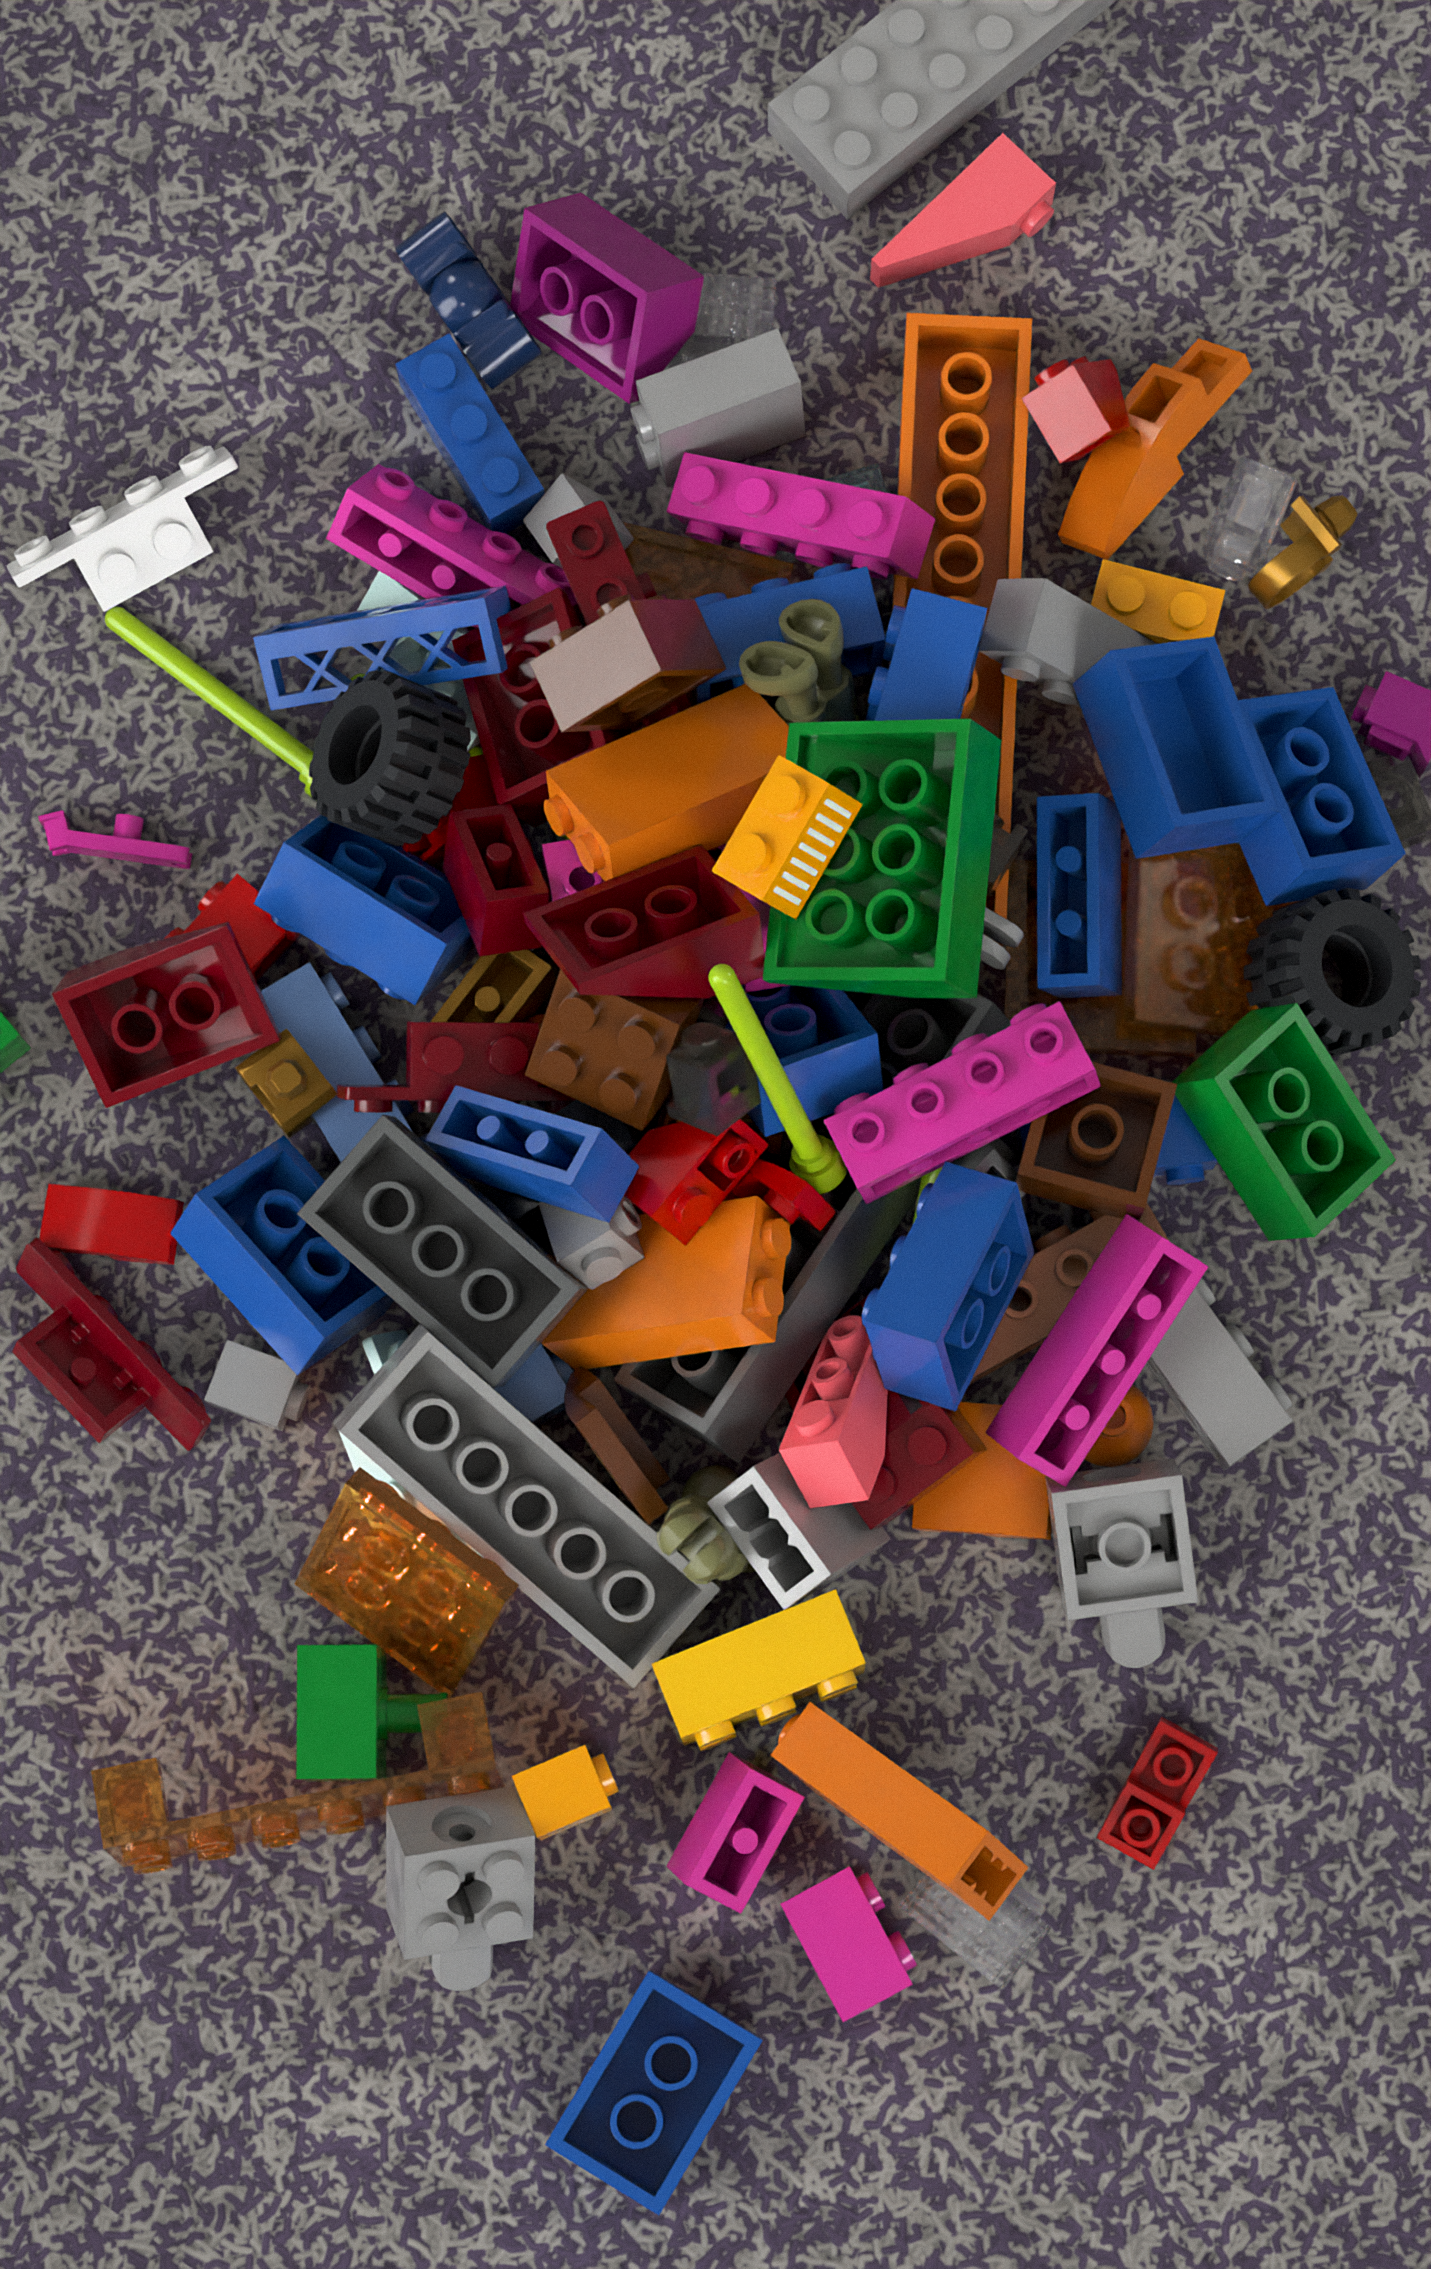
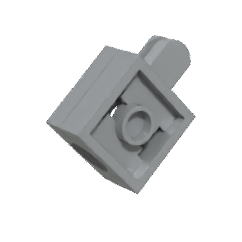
(1123, 1553)
(460, 1880)

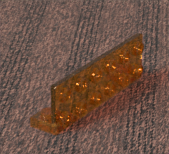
(140, 1834)

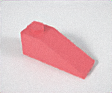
(972, 216)

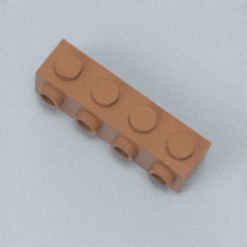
(1049, 1286)

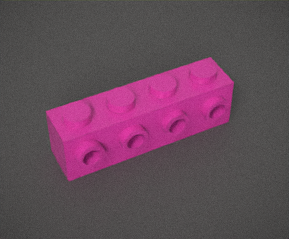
(800, 516)
(434, 543)
(962, 1100)
(1096, 1350)

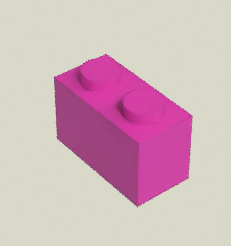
(735, 1832)
(848, 1942)

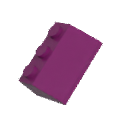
(602, 293)

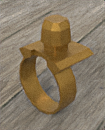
(1314, 539)
(286, 1083)

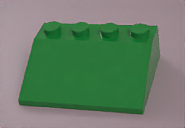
(911, 874)

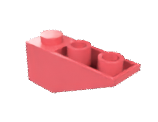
(839, 1420)

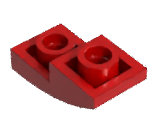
(784, 1194)
(110, 1224)
(1157, 1793)

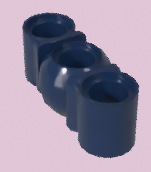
(468, 300)

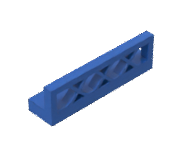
(382, 624)

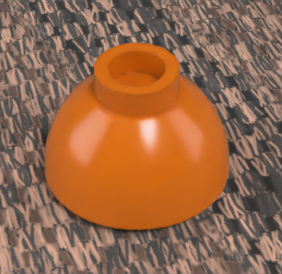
(1125, 1433)

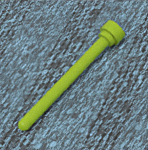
(212, 691)
(812, 1155)

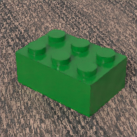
(1283, 1122)

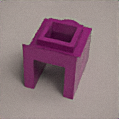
(1396, 719)

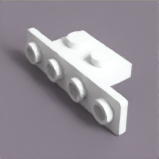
(134, 540)

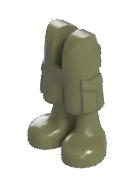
(804, 669)
(699, 1533)

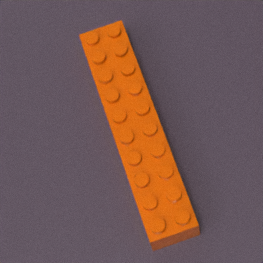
(968, 471)

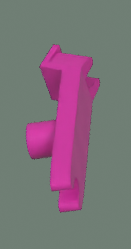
(123, 845)

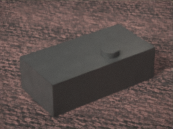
(442, 1251)

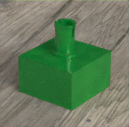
(348, 1712)

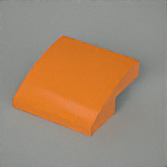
(990, 1494)

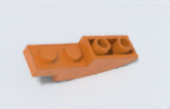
(1141, 463)

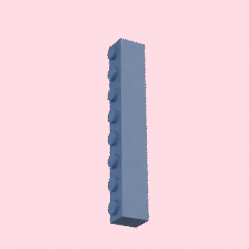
(312, 1015)

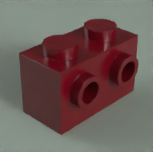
(494, 877)

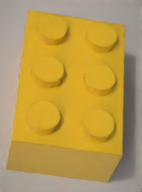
(761, 1671)

